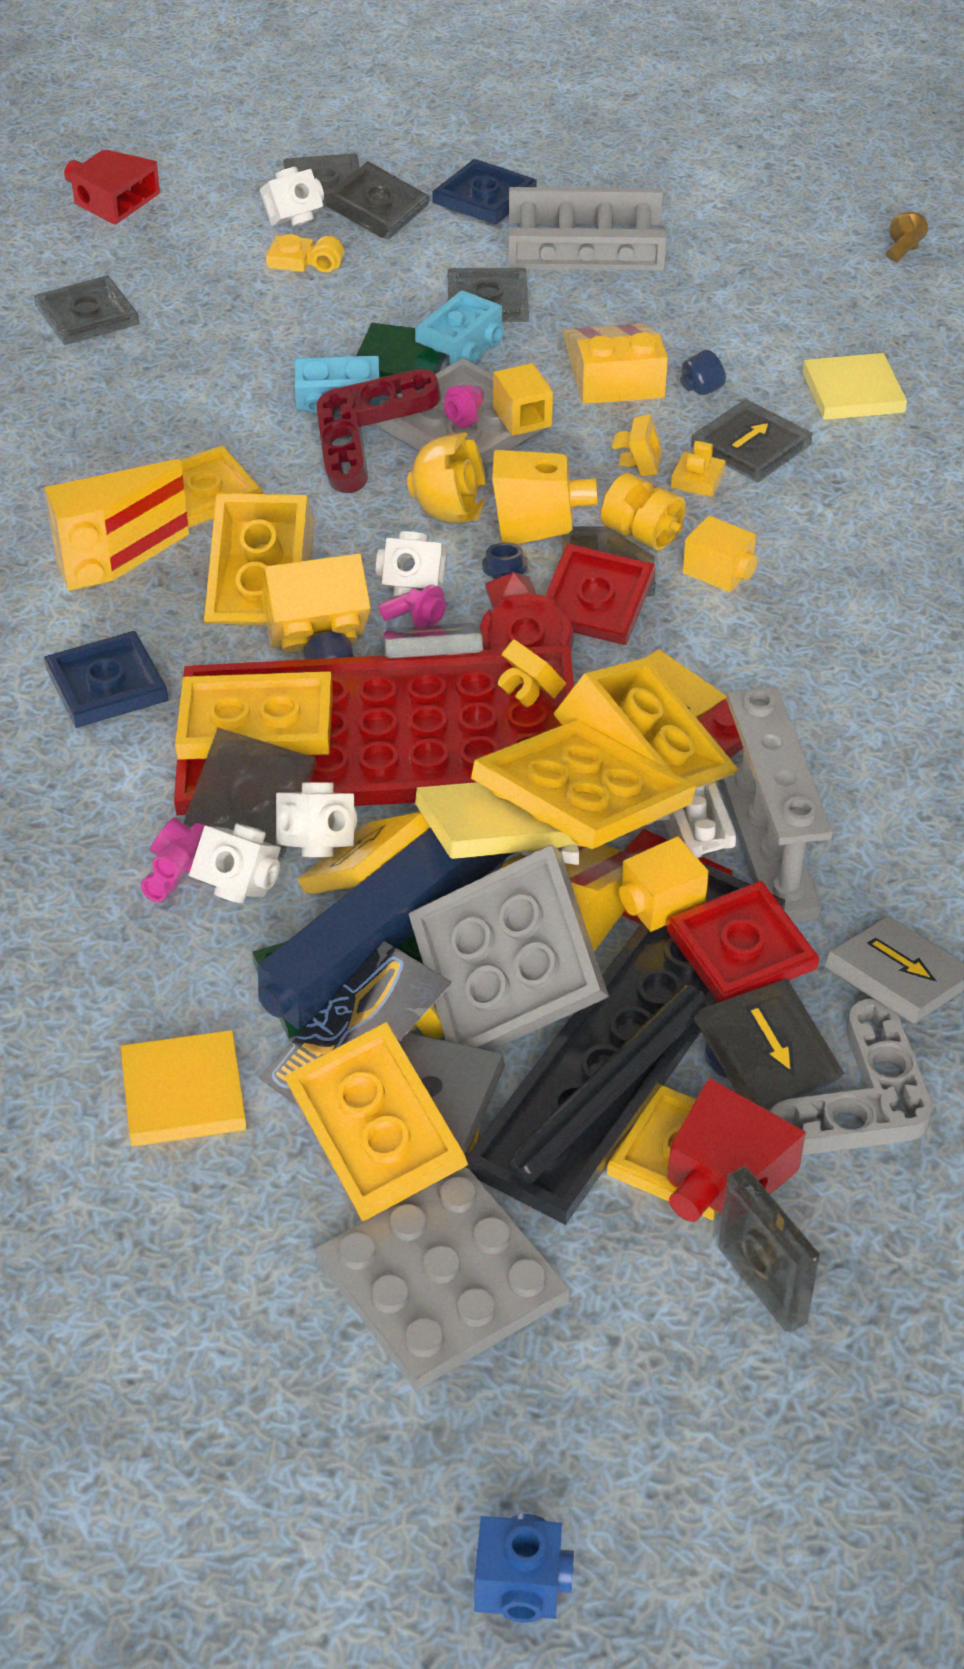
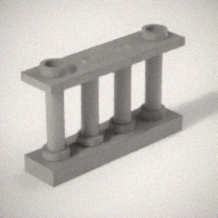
(586, 247)
(774, 801)

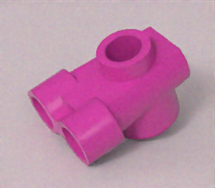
(175, 854)

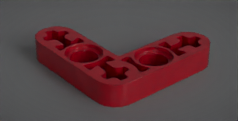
(357, 412)

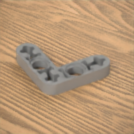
(874, 1104)

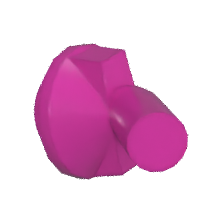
(462, 404)
(425, 606)

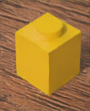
(522, 399)
(720, 553)
(662, 883)

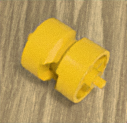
(641, 511)

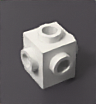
(292, 197)
(428, 567)
(315, 819)
(236, 862)

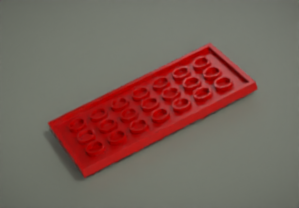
(407, 719)

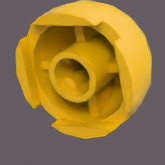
(448, 479)

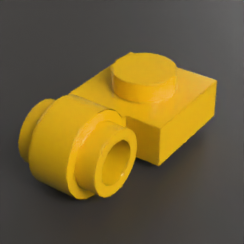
(297, 253)

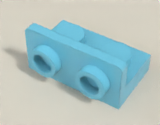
(462, 327)
(321, 375)

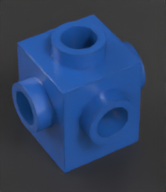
(521, 1567)

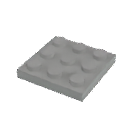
(487, 432)
(511, 952)
(441, 1276)

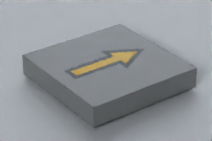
(898, 969)

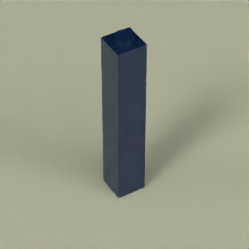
(330, 949)

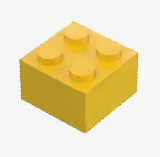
(313, 599)

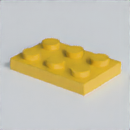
(272, 708)
(375, 1121)

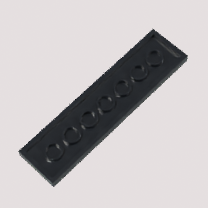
(637, 984)

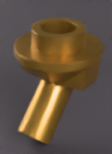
(907, 231)

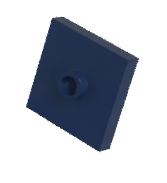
(480, 190)
(105, 679)

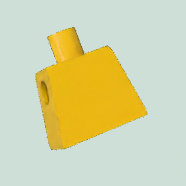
(537, 495)

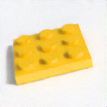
(583, 783)

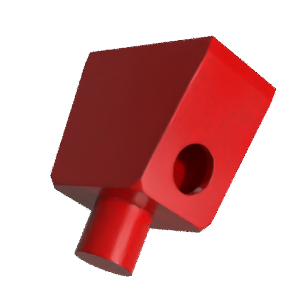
(113, 184)
(722, 1136)

